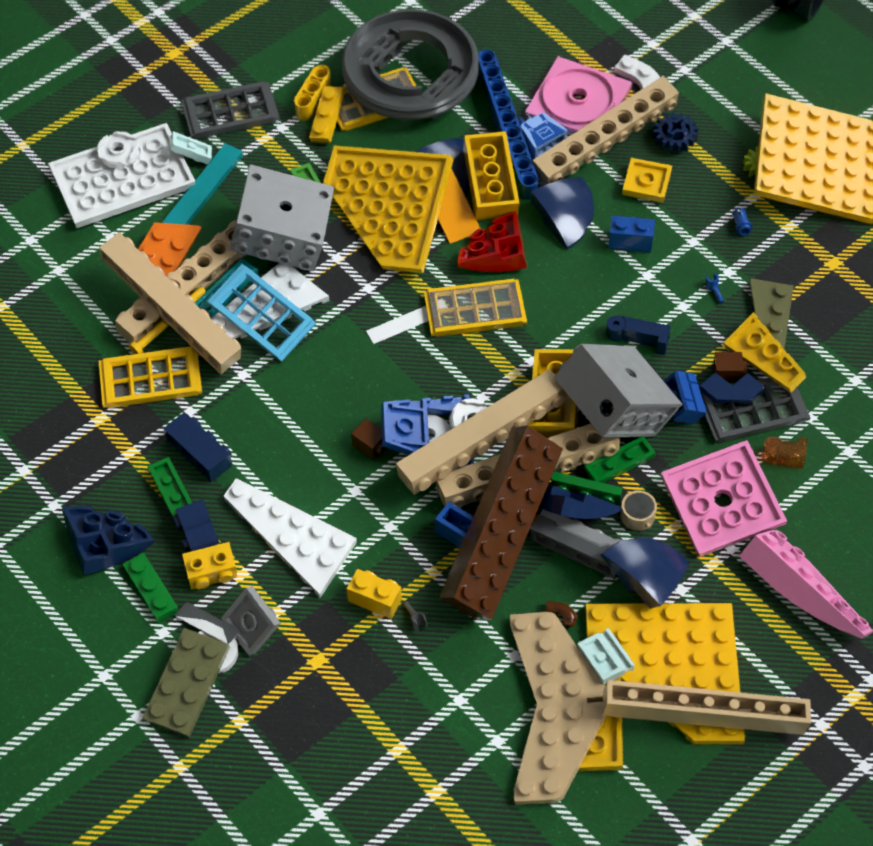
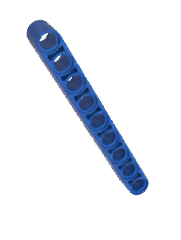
(507, 120)

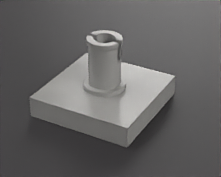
(253, 620)

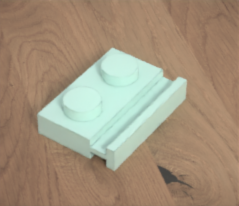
(606, 656)

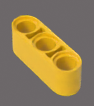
(309, 95)

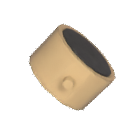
(638, 510)

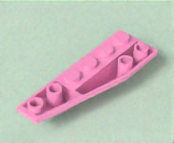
(800, 582)

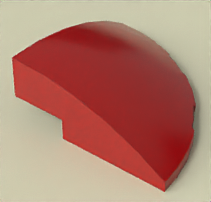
(496, 247)

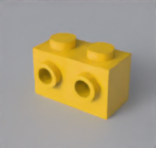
(210, 566)
(374, 593)

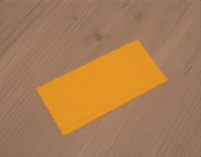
(456, 213)

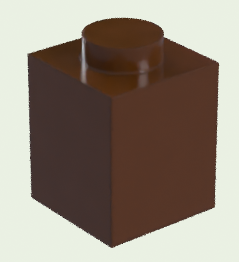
(729, 366)
(368, 439)

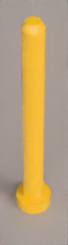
(136, 347)

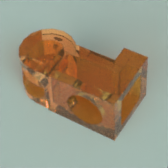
(785, 452)

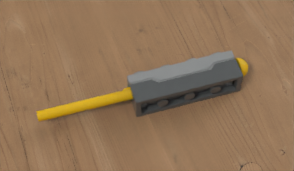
(572, 540)

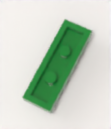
(623, 460)
(169, 485)
(580, 485)
(150, 587)

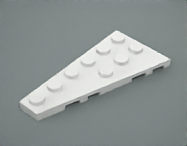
(288, 283)
(296, 537)

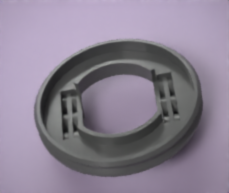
(383, 38)

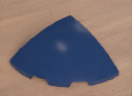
(455, 148)
(565, 208)
(576, 504)
(103, 538)
(647, 568)

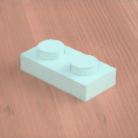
(190, 148)

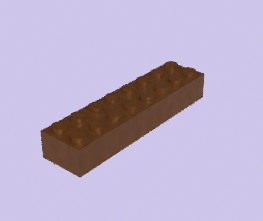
(501, 523)

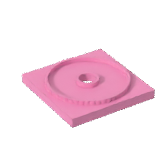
(568, 78)
(728, 472)

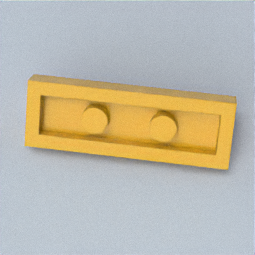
(327, 114)

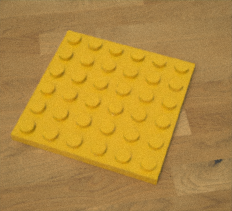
(815, 159)

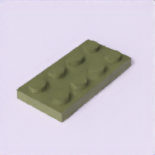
(186, 682)

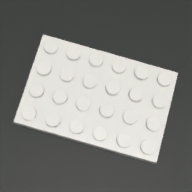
(99, 192)

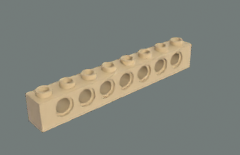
(642, 101)
(206, 255)
(579, 447)

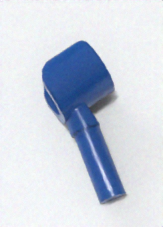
(713, 285)

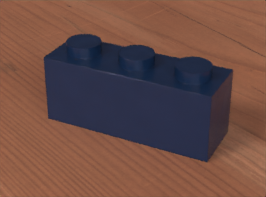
(198, 446)

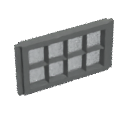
(230, 110)
(768, 411)

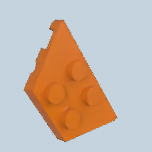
(169, 244)

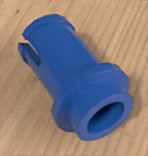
(743, 226)

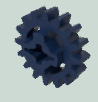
(677, 130)

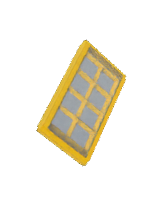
(354, 114)
(475, 307)
(150, 377)

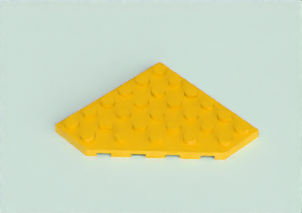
(391, 200)
(677, 647)

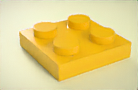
(647, 180)

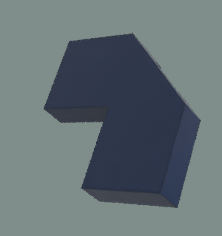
(721, 391)

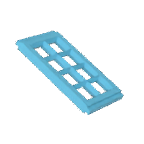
(293, 338)

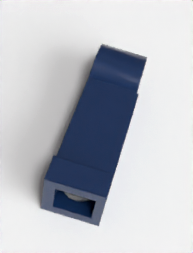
(639, 331)

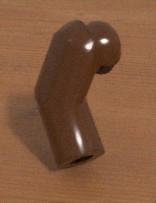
(564, 610)

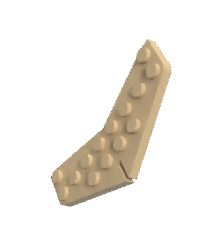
(563, 718)

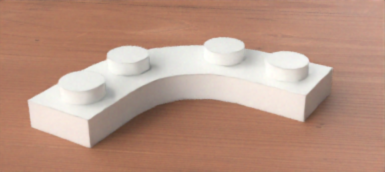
(636, 71)

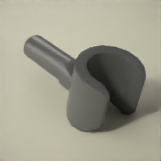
(417, 618)

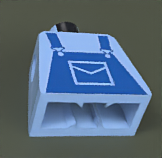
(541, 133)

